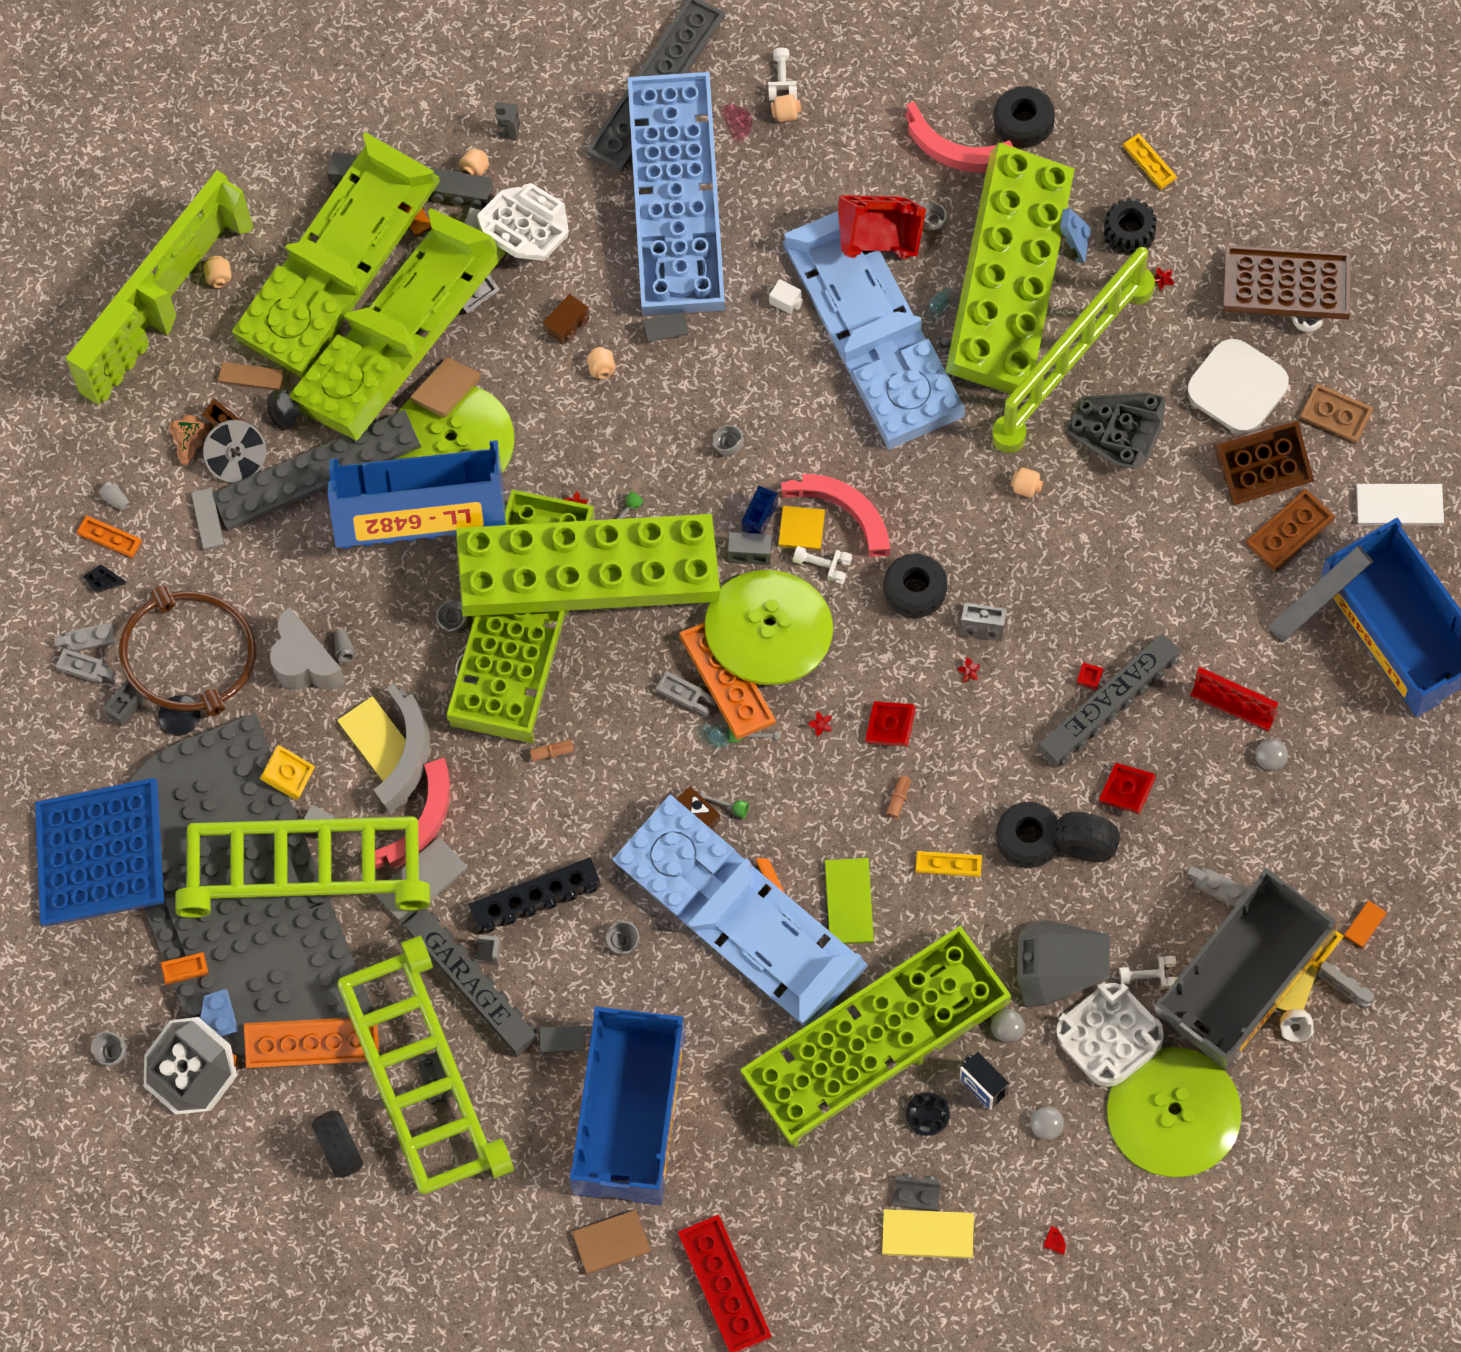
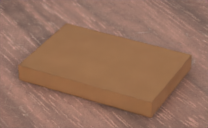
(445, 387)
(1336, 413)
(611, 1241)

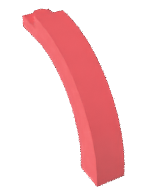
(944, 151)
(850, 500)
(430, 820)

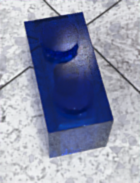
(760, 511)

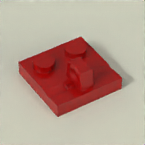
(890, 723)
(1127, 788)

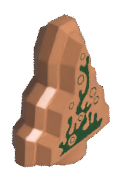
(188, 436)

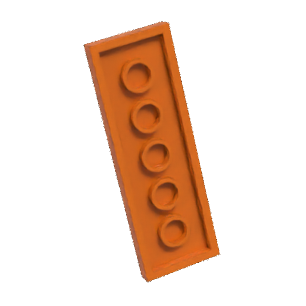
(736, 698)
(303, 1042)

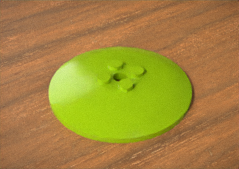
(474, 421)
(765, 652)
(1180, 1142)

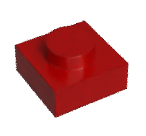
(1089, 676)

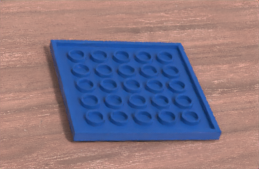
(99, 852)

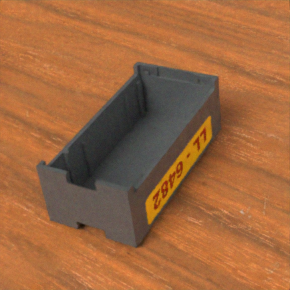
(1246, 969)

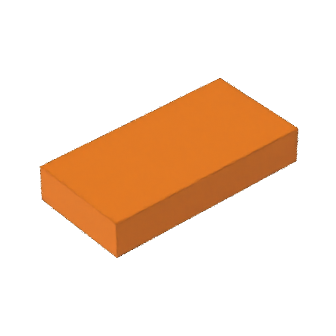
(1365, 924)
(184, 968)

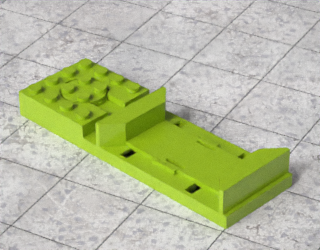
(320, 281)
(145, 299)
(379, 353)
(512, 649)
(901, 1018)

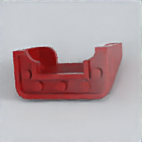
(880, 224)

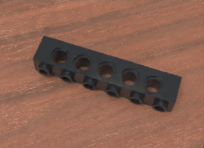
(541, 885)

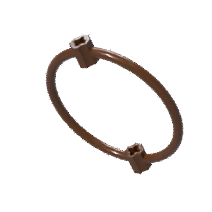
(210, 699)

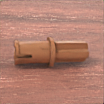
(551, 750)
(898, 797)

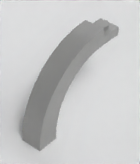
(415, 754)

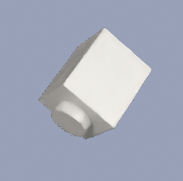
(785, 297)

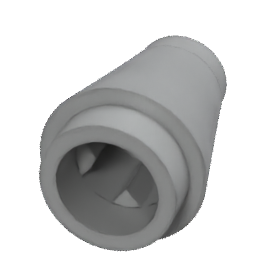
(113, 495)
(343, 647)

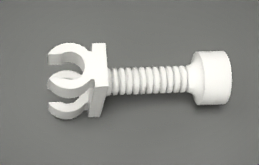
(781, 55)
(835, 576)
(1126, 975)

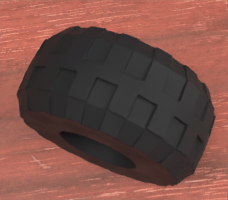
(1029, 132)
(915, 603)
(1086, 836)
(1021, 853)
(337, 1144)

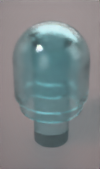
(939, 301)
(716, 735)

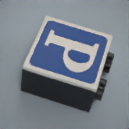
(983, 1080)

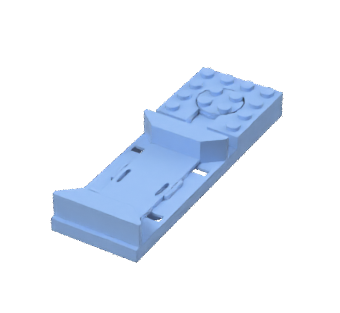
(677, 221)
(886, 350)
(718, 893)

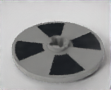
(227, 436)

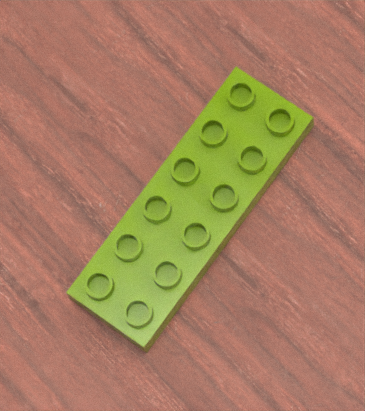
(1009, 269)
(587, 565)

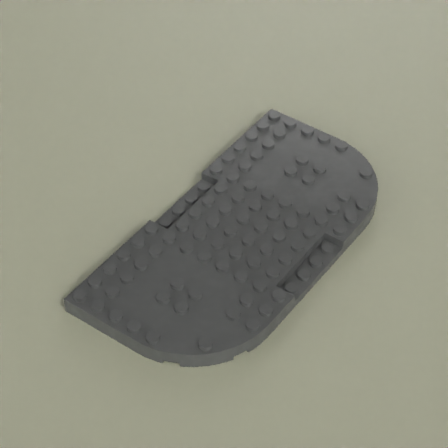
(268, 952)

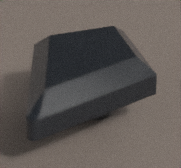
(103, 579)

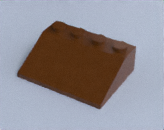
(1264, 461)

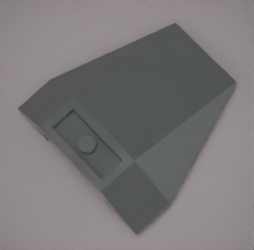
(1119, 426)
(1059, 961)

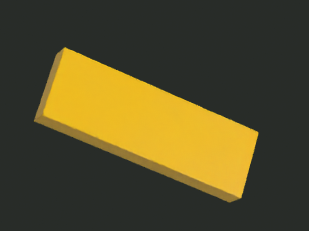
(1149, 161)
(948, 864)

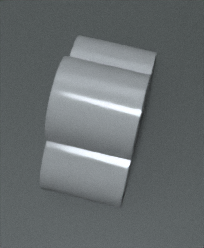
(301, 659)

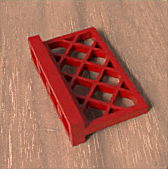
(1234, 699)

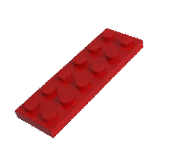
(724, 1284)

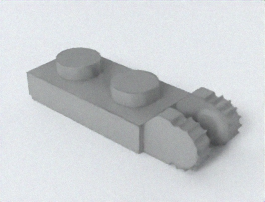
(684, 693)
(1346, 985)

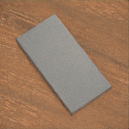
(437, 867)

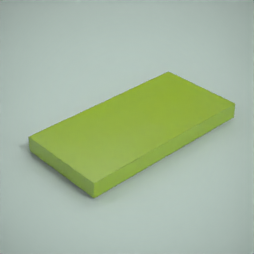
(849, 900)

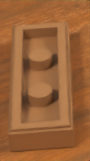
(251, 376)

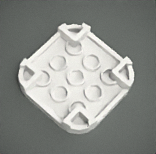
(1238, 386)
(1110, 1034)

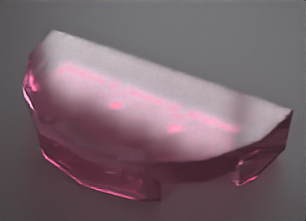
(740, 120)

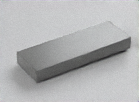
(207, 519)

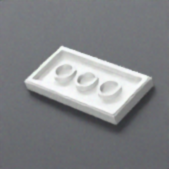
(1409, 502)

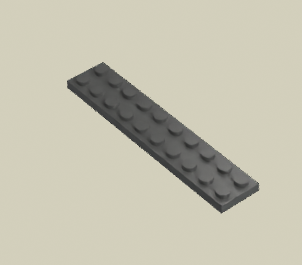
(672, 55)
(310, 471)

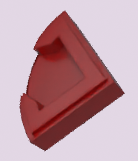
(1055, 1241)

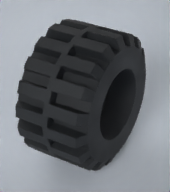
(1131, 211)

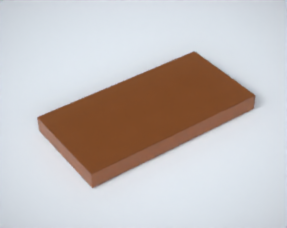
(1290, 530)

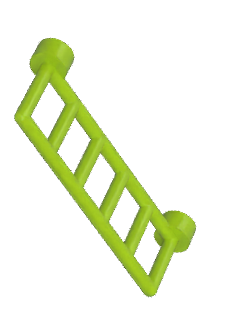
(1130, 284)
(409, 893)
(492, 1154)

